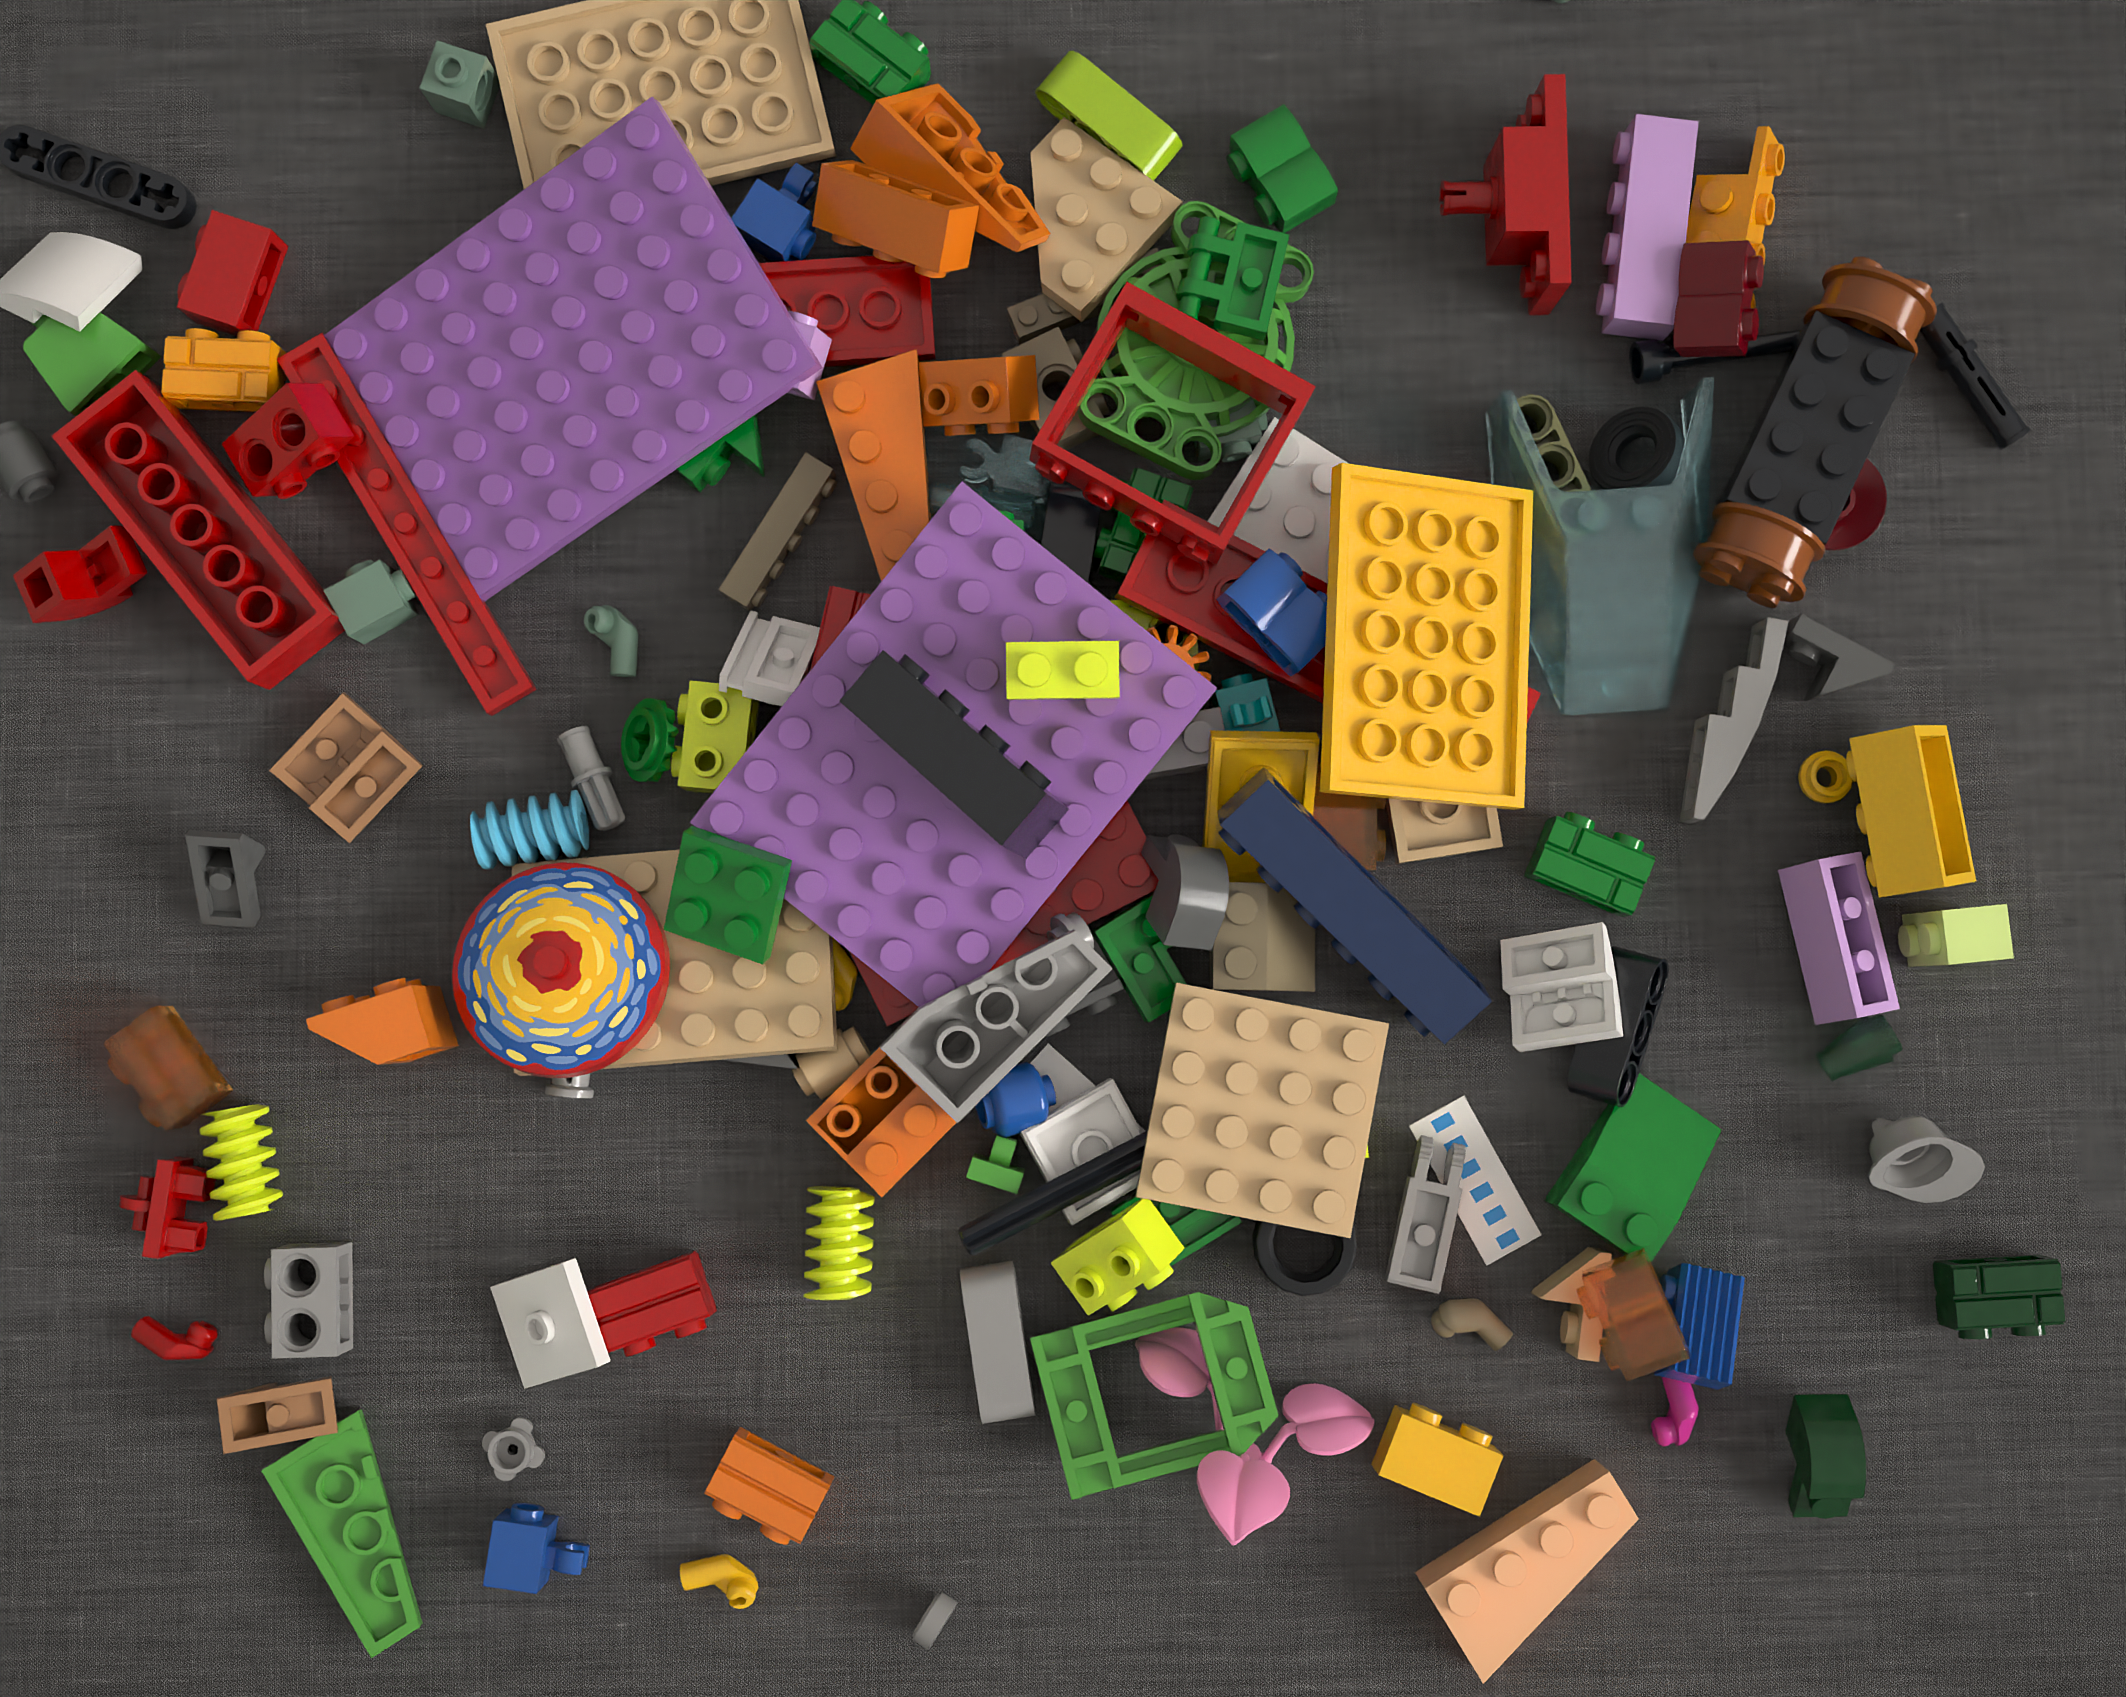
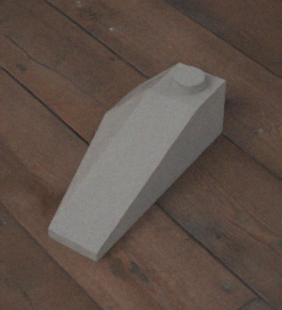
(984, 1028)

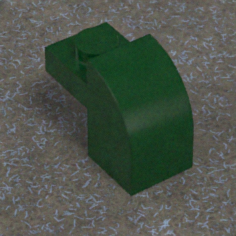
(1827, 1455)

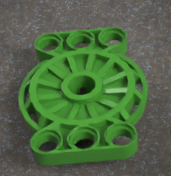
(1169, 387)

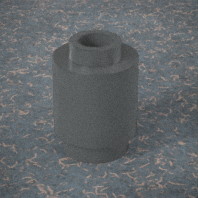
(24, 465)

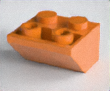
(393, 1027)
(881, 1122)

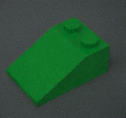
(1636, 1170)

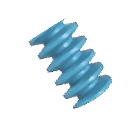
(530, 831)

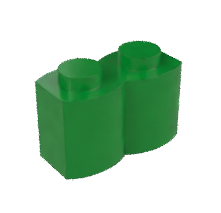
(1281, 170)

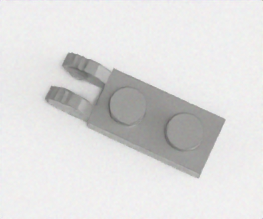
(1426, 1220)

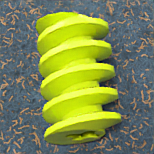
(240, 1161)
(839, 1243)

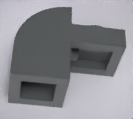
(1189, 892)

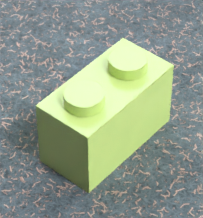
(1956, 936)

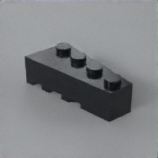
(953, 755)

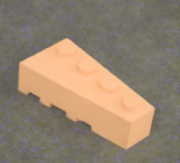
(1525, 1564)

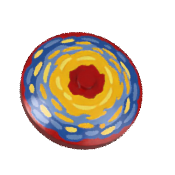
(561, 970)

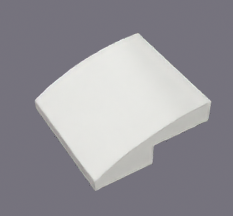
(68, 279)
(1561, 987)

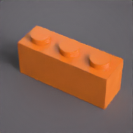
(895, 217)

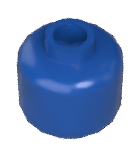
(1017, 1101)

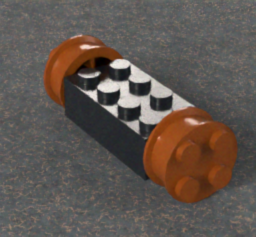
(1815, 431)

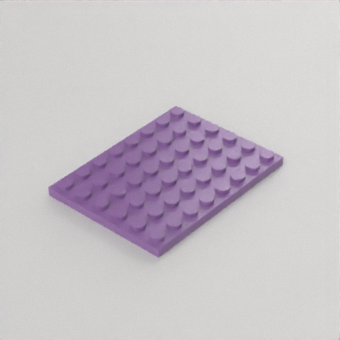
(572, 349)
(876, 843)

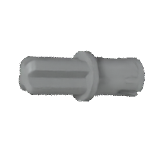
(591, 778)

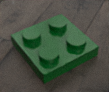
(727, 894)

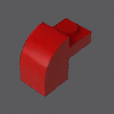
(81, 580)

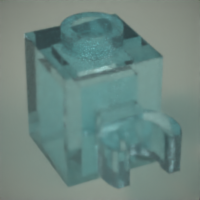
(1010, 470)

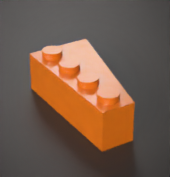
(883, 450)

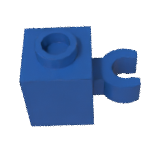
(776, 220)
(525, 1550)

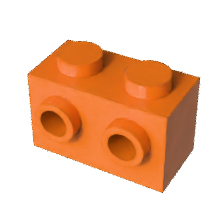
(979, 392)

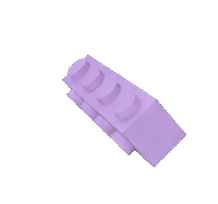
(1648, 226)

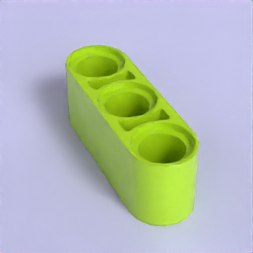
(1108, 114)

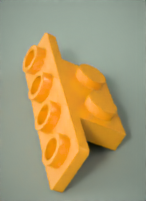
(1738, 204)

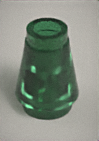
(1860, 1048)

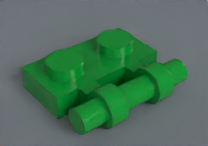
(1249, 281)

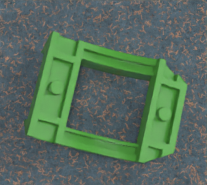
(1079, 1414)

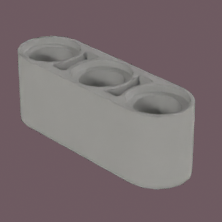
(997, 1342)

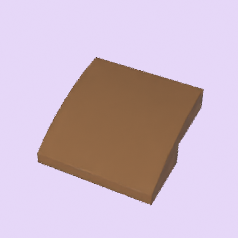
(346, 767)

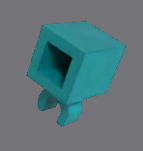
(1246, 704)

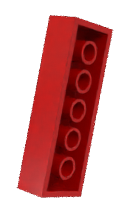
(200, 530)

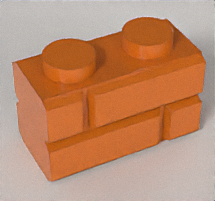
(768, 1487)

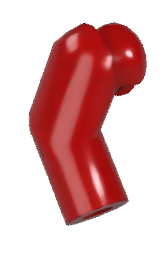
(172, 1345)

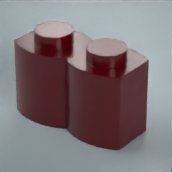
(1716, 299)

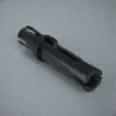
(1973, 379)

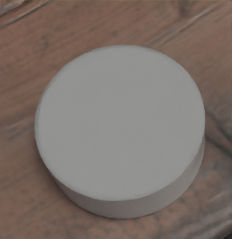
(934, 1620)

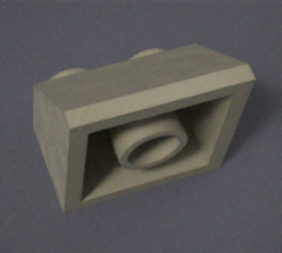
(1262, 943)

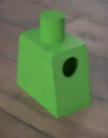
(86, 362)

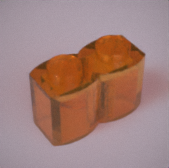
(1634, 1315)

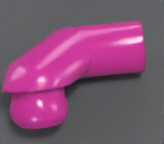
(1680, 1416)

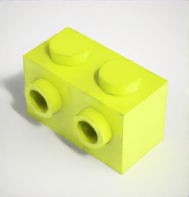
(715, 735)
(1118, 1257)

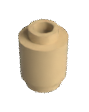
(828, 1070)

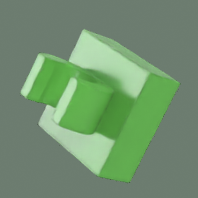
(997, 1168)

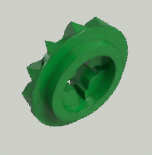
(643, 757)

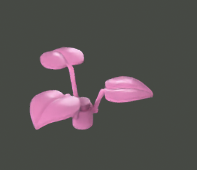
(1247, 1488)

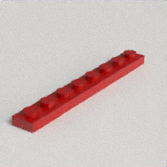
(414, 537)

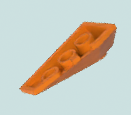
(935, 144)

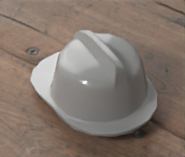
(1920, 1161)

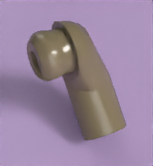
(1470, 1316)

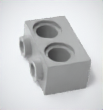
(326, 1301)

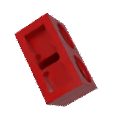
(288, 440)

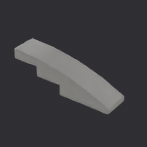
(1724, 738)

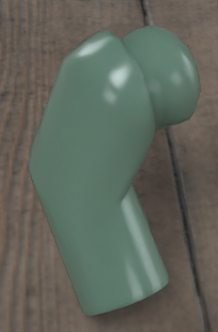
(618, 634)

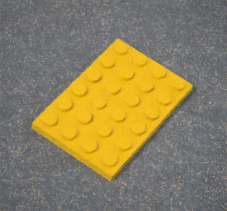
(1426, 639)

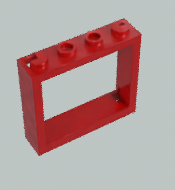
(1203, 349)

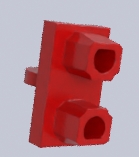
(162, 1206)

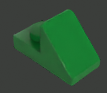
(713, 462)

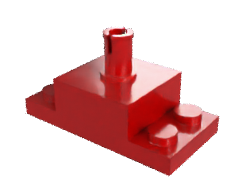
(1526, 198)

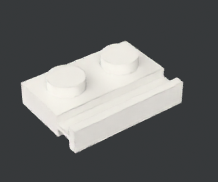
(769, 658)

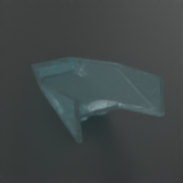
(1610, 566)

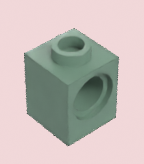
(460, 84)

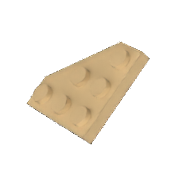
(1097, 214)

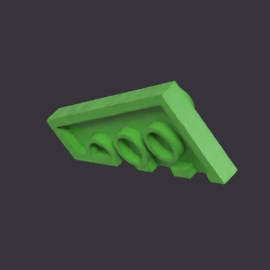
(346, 1523)

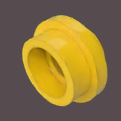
(1840, 778)

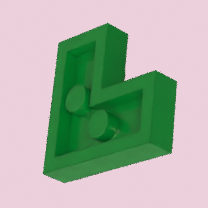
(1139, 960)

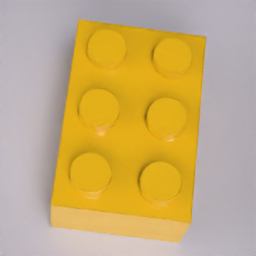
(1910, 810)

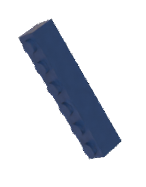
(1352, 906)

